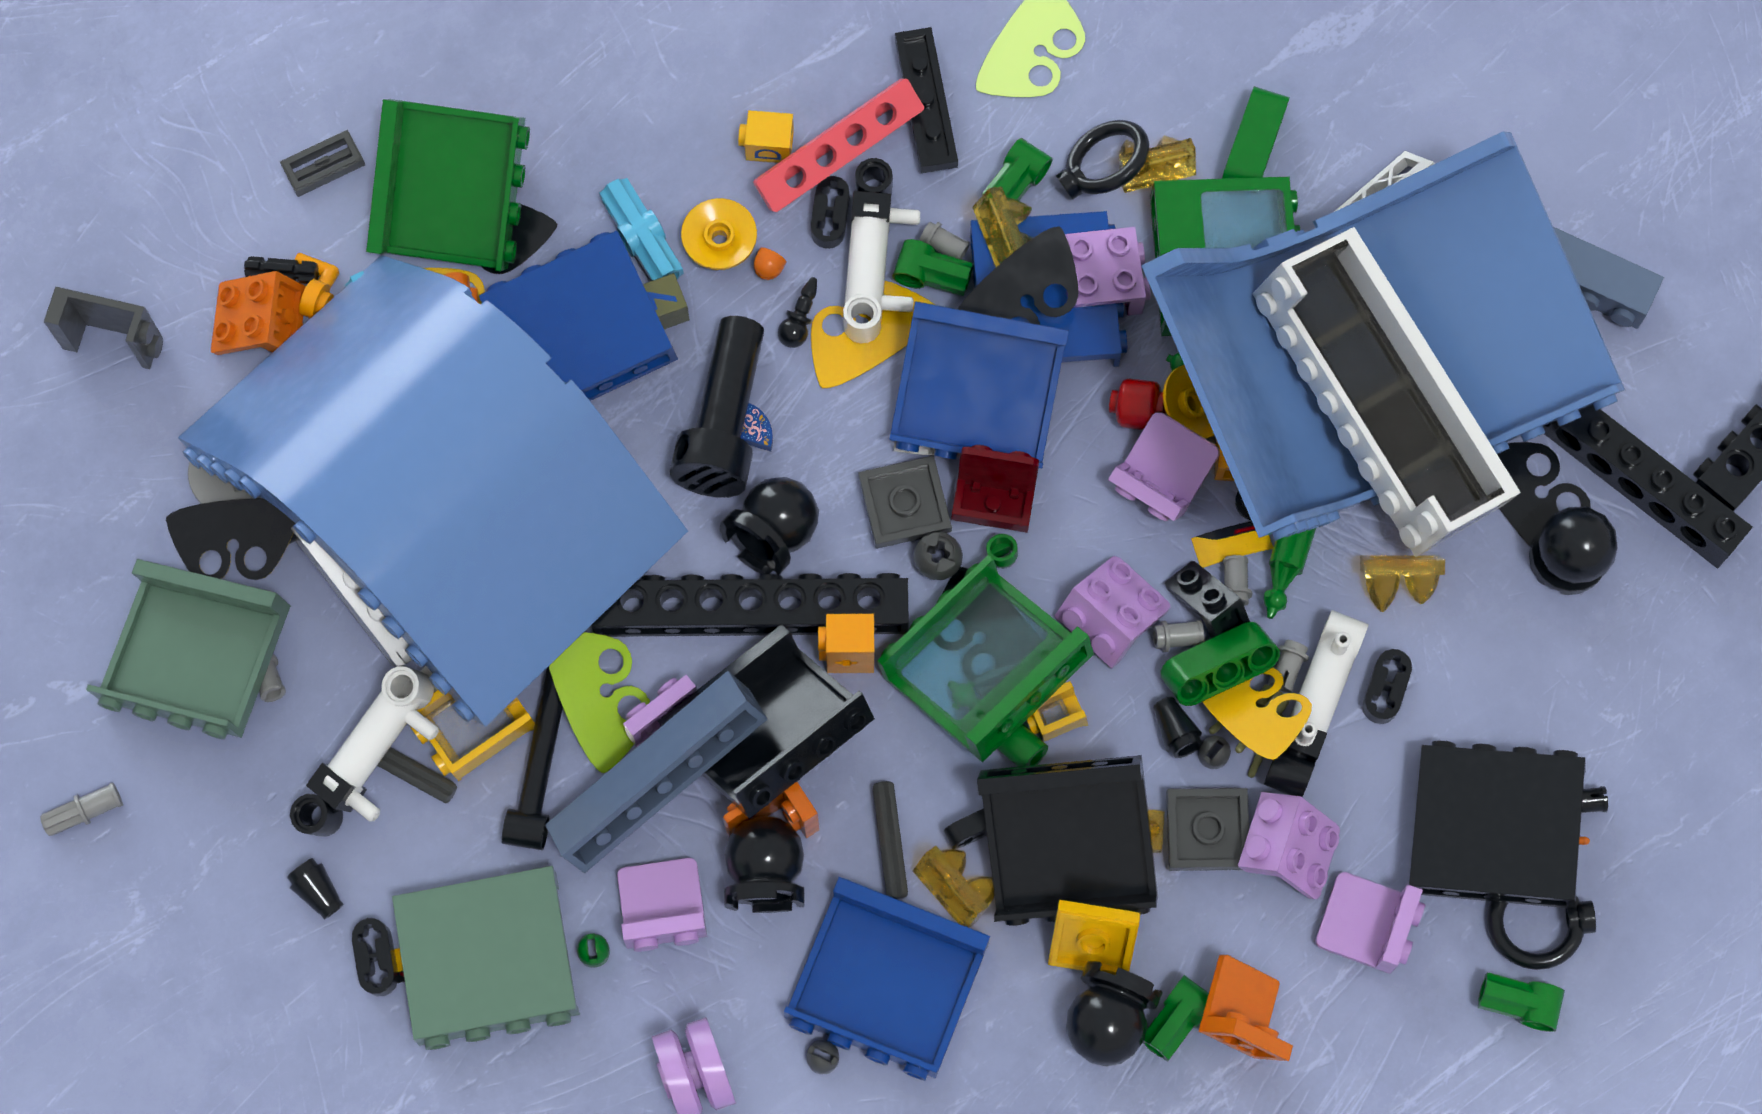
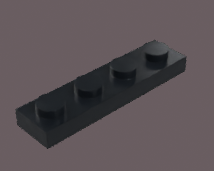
(932, 126)

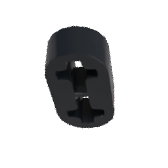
(838, 212)
(1378, 684)
(966, 830)
(384, 955)

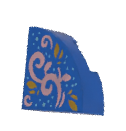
(757, 429)

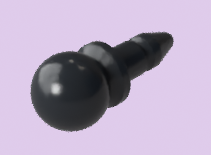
(793, 330)

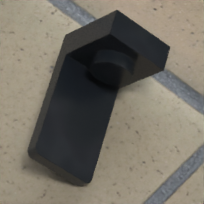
(1208, 598)

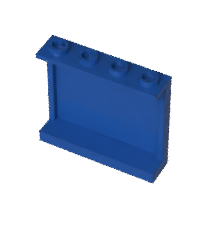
(588, 316)
(1092, 329)
(976, 383)
(887, 979)

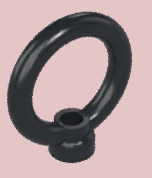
(1073, 178)
(1578, 920)

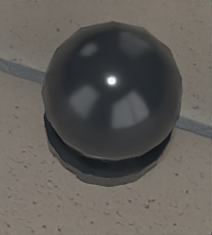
(773, 522)
(1573, 550)
(764, 862)
(1109, 1017)

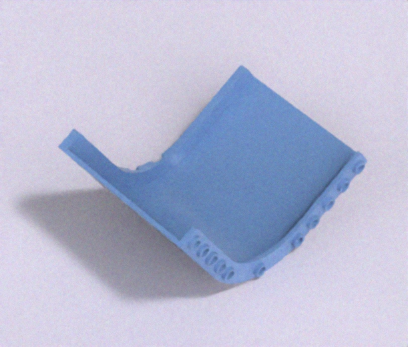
(1474, 273)
(443, 478)

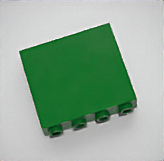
(447, 184)

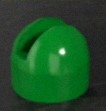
(1001, 545)
(601, 947)

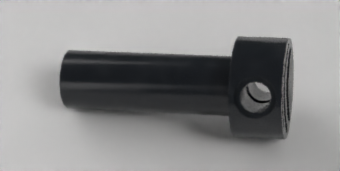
(713, 455)

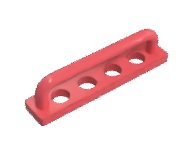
(898, 97)

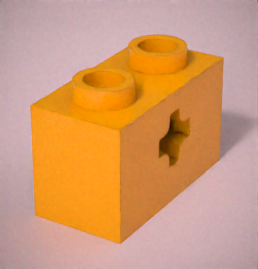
(847, 643)

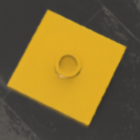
(1093, 934)

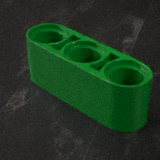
(1256, 134)
(1220, 663)

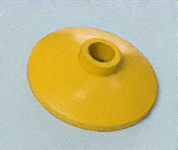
(717, 218)
(1183, 403)

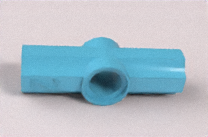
(640, 230)

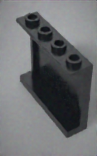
(805, 722)
(1498, 824)
(1069, 837)

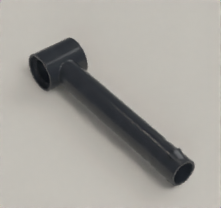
(527, 824)

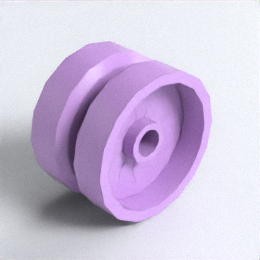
(692, 1070)

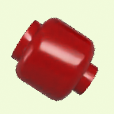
(1136, 402)

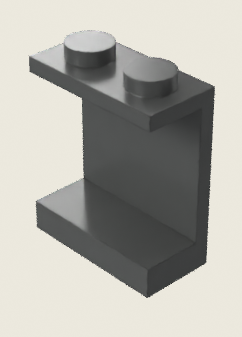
(73, 310)

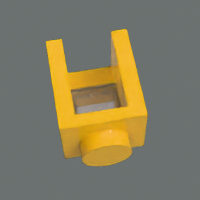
(1058, 714)

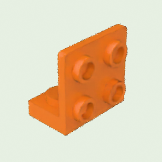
(256, 313)
(797, 812)
(1241, 1011)

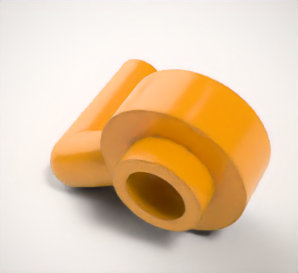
(317, 292)

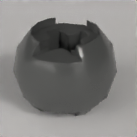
(947, 566)

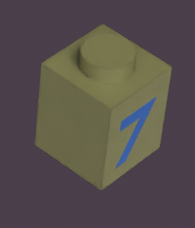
(668, 300)

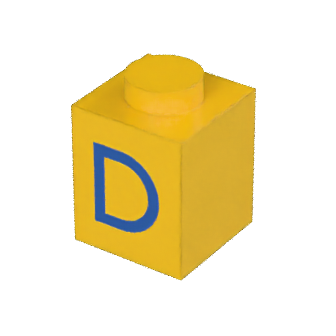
(767, 136)

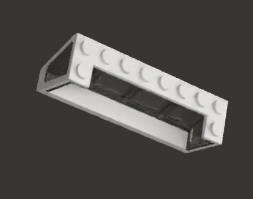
(1384, 391)

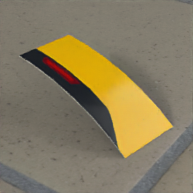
(1231, 540)

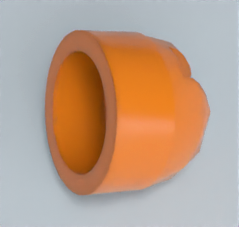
(768, 264)

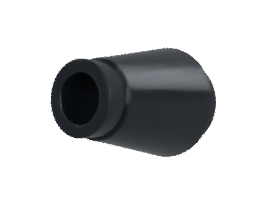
(1177, 729)
(315, 888)

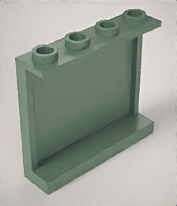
(193, 650)
(485, 957)

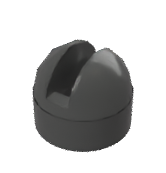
(1220, 758)
(818, 1064)

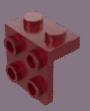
(995, 488)

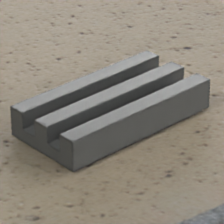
(313, 178)

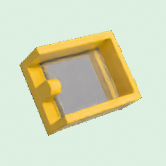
(466, 745)

